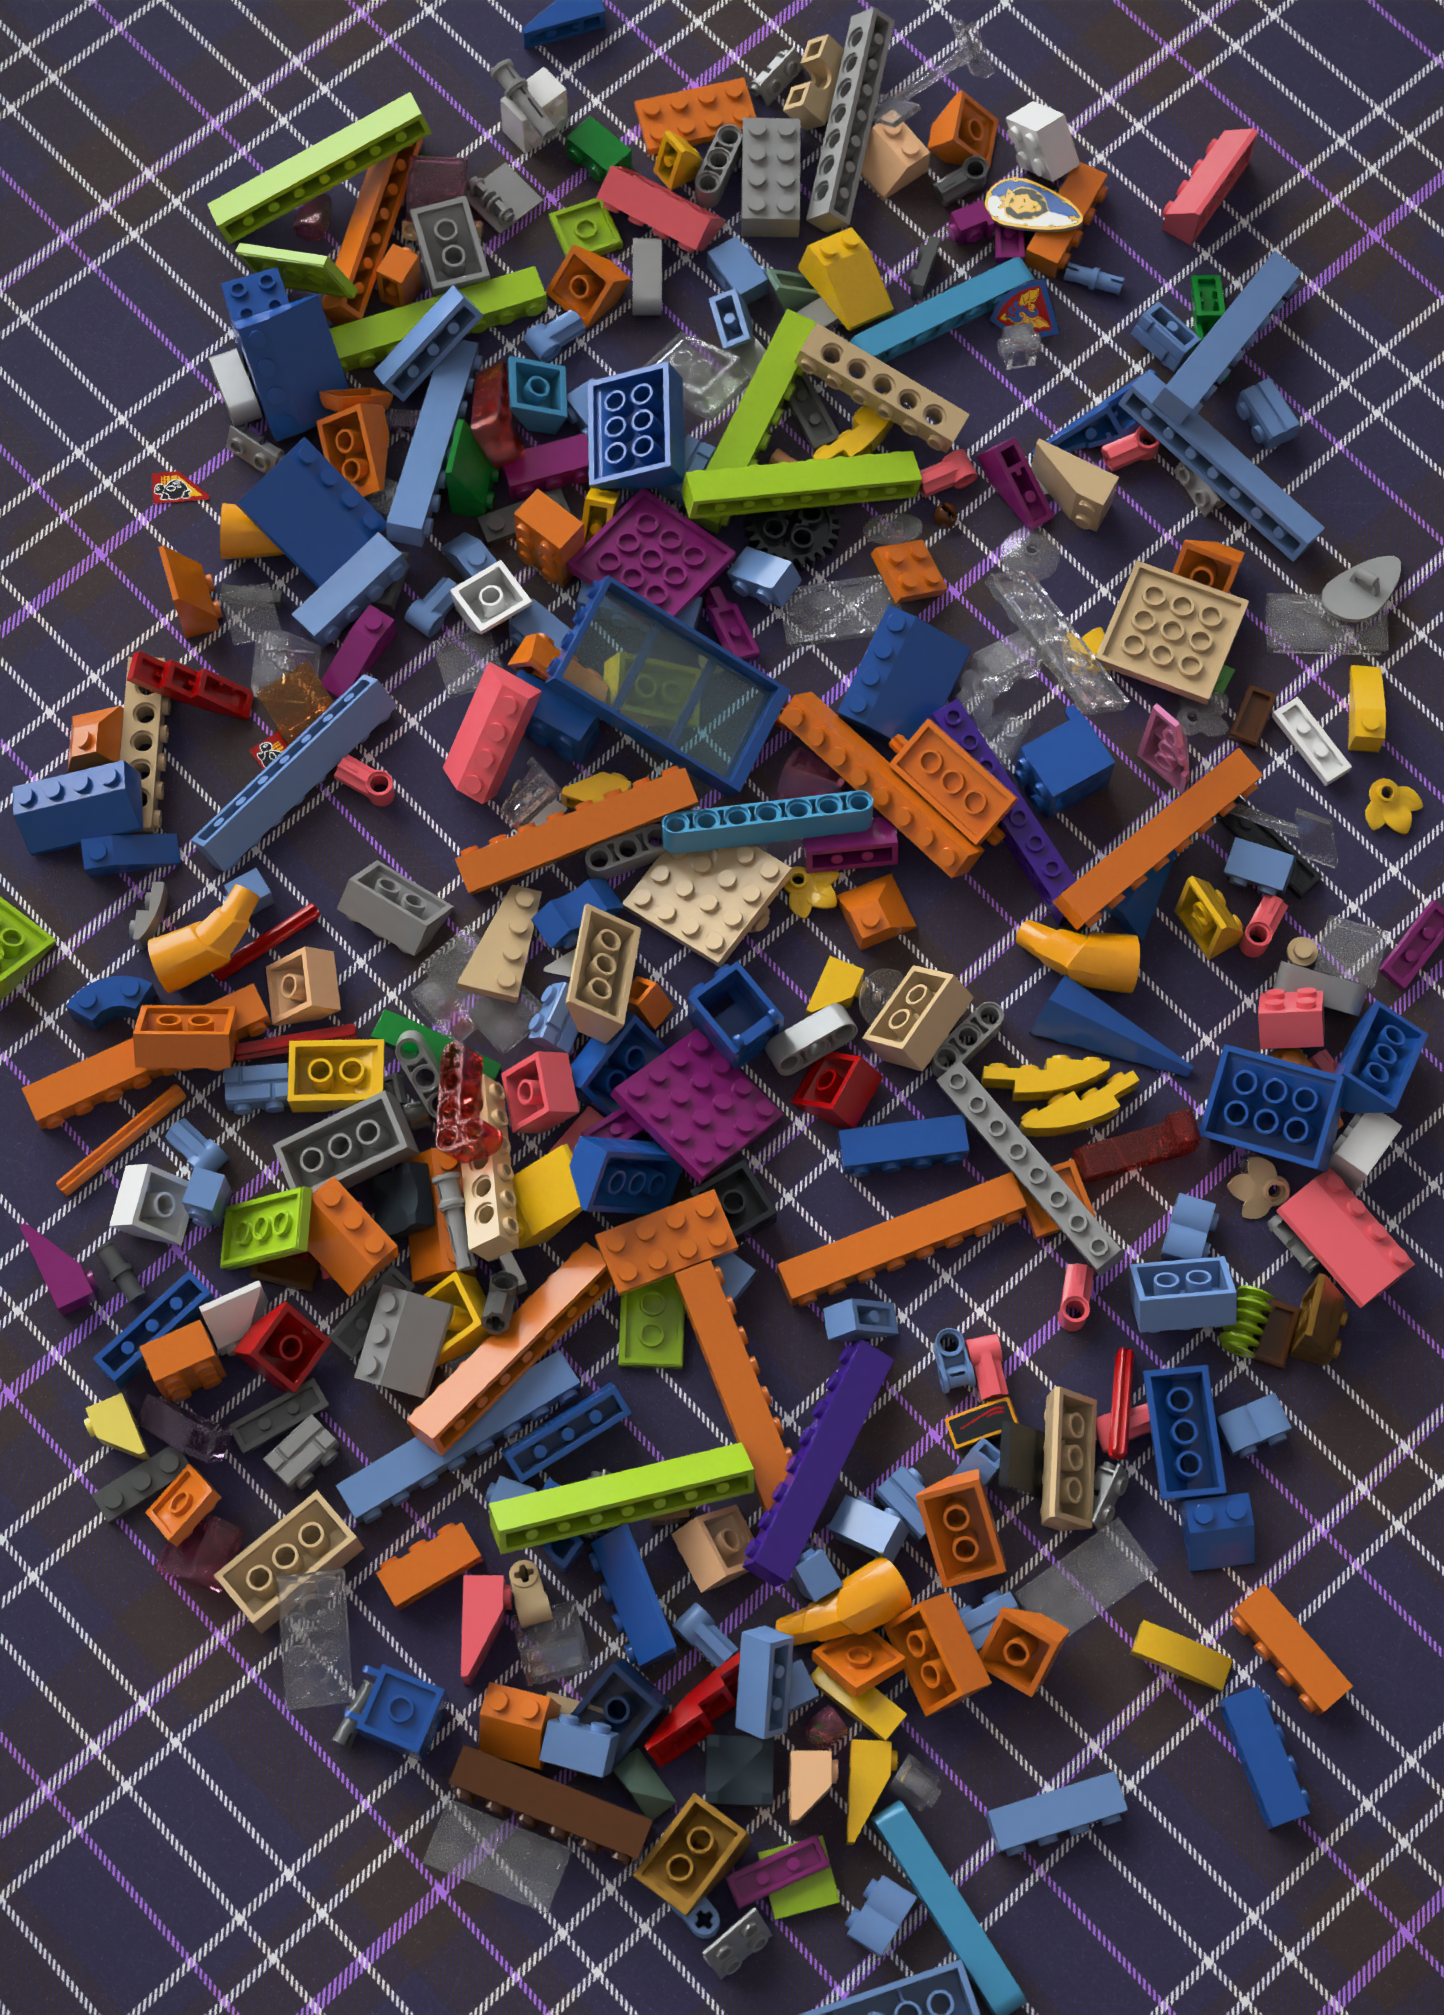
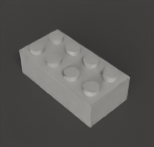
(770, 177)
(348, 1145)

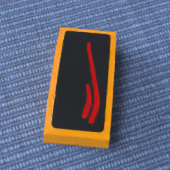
(980, 1422)

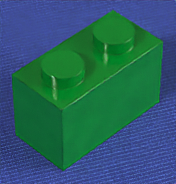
(597, 149)

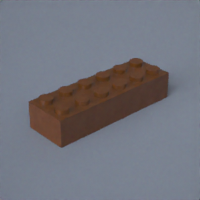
(550, 1805)

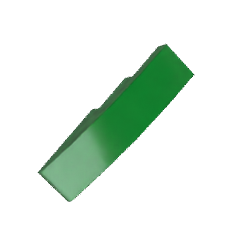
(1206, 304)
(392, 1025)

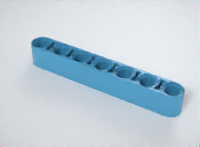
(942, 312)
(767, 822)
(948, 1909)

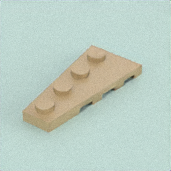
(502, 953)

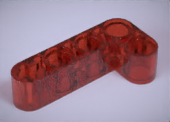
(493, 417)
(459, 1125)
(1140, 1148)

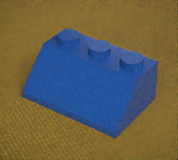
(605, 1066)

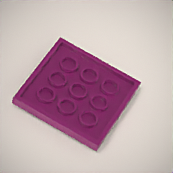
(653, 554)
(697, 1105)

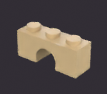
(813, 100)

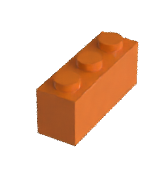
(428, 1565)

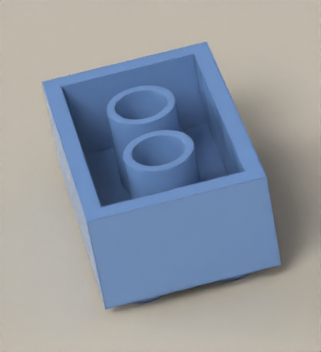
(1182, 1294)

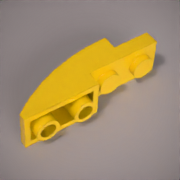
(866, 435)
(1058, 1076)
(1068, 1114)

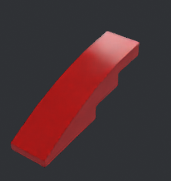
(192, 687)
(693, 1715)

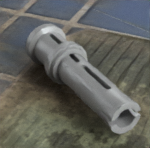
(517, 90)
(453, 1207)

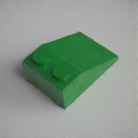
(469, 475)

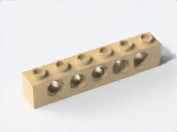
(874, 374)
(138, 733)
(489, 1185)

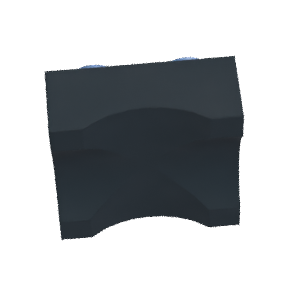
(403, 1200)
(739, 1771)

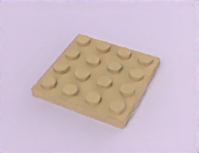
(1171, 632)
(708, 896)

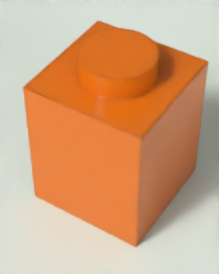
(648, 1002)

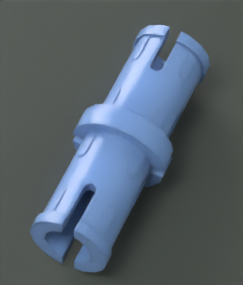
(1093, 278)

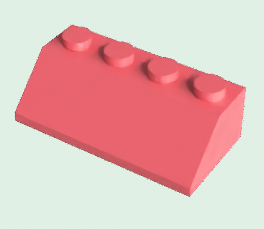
(1209, 184)
(659, 208)
(490, 733)
(1345, 1237)

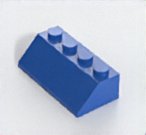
(78, 806)
(1379, 1060)
(623, 1175)
(1184, 1433)
(633, 1598)

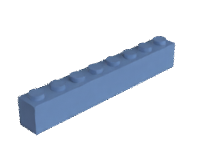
(1227, 337)
(431, 445)
(1225, 470)
(294, 773)
(417, 1465)

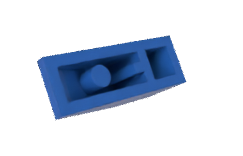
(564, 20)
(129, 853)

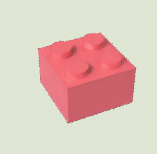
(1291, 1019)
(540, 1092)

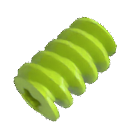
(1249, 1309)

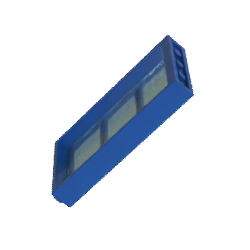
(666, 686)

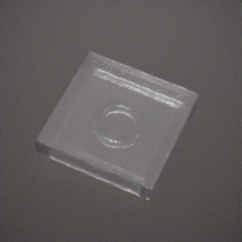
(464, 660)
(1351, 951)

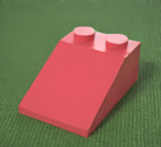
(483, 1615)

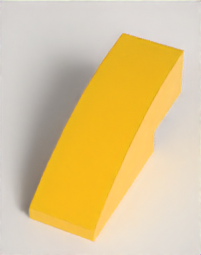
(1181, 1656)
(870, 1708)

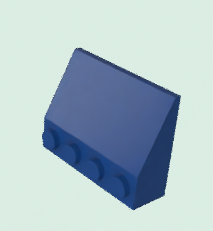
(290, 362)
(637, 429)
(311, 512)
(902, 677)
(1274, 1107)

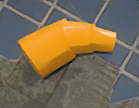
(241, 537)
(203, 946)
(1091, 960)
(861, 1604)

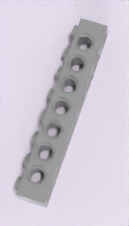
(850, 120)
(1030, 1168)

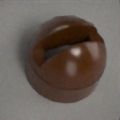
(941, 517)

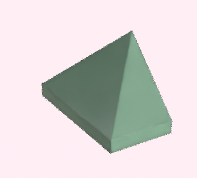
(792, 289)
(644, 1785)

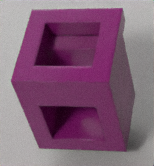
(970, 224)

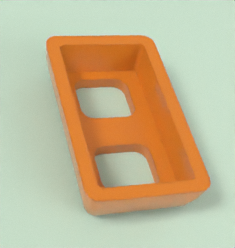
(342, 399)

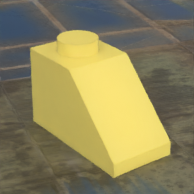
(115, 1426)

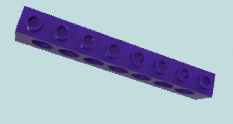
(1021, 828)

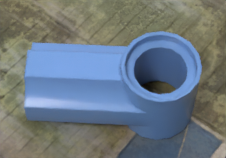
(550, 338)
(429, 613)
(195, 1146)
(699, 1630)

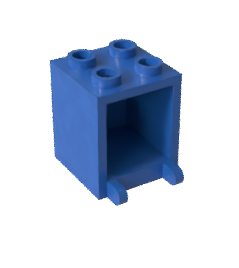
(253, 296)
(1064, 765)
(743, 1027)
(401, 1712)

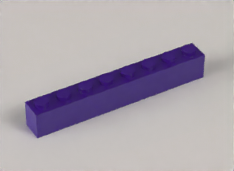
(817, 1463)

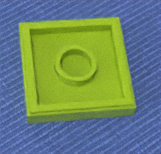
(586, 226)
(805, 1895)

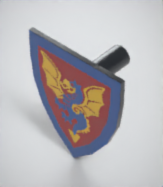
(1028, 304)

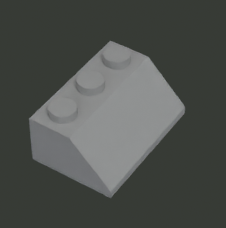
(394, 907)
(404, 1341)

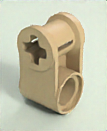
(529, 1597)

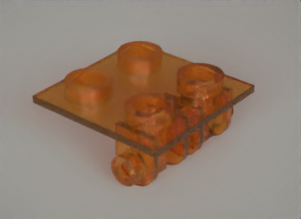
(295, 701)

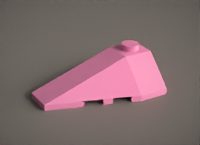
(1166, 748)

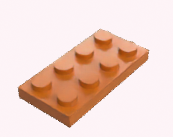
(694, 113)
(953, 782)
(666, 1242)

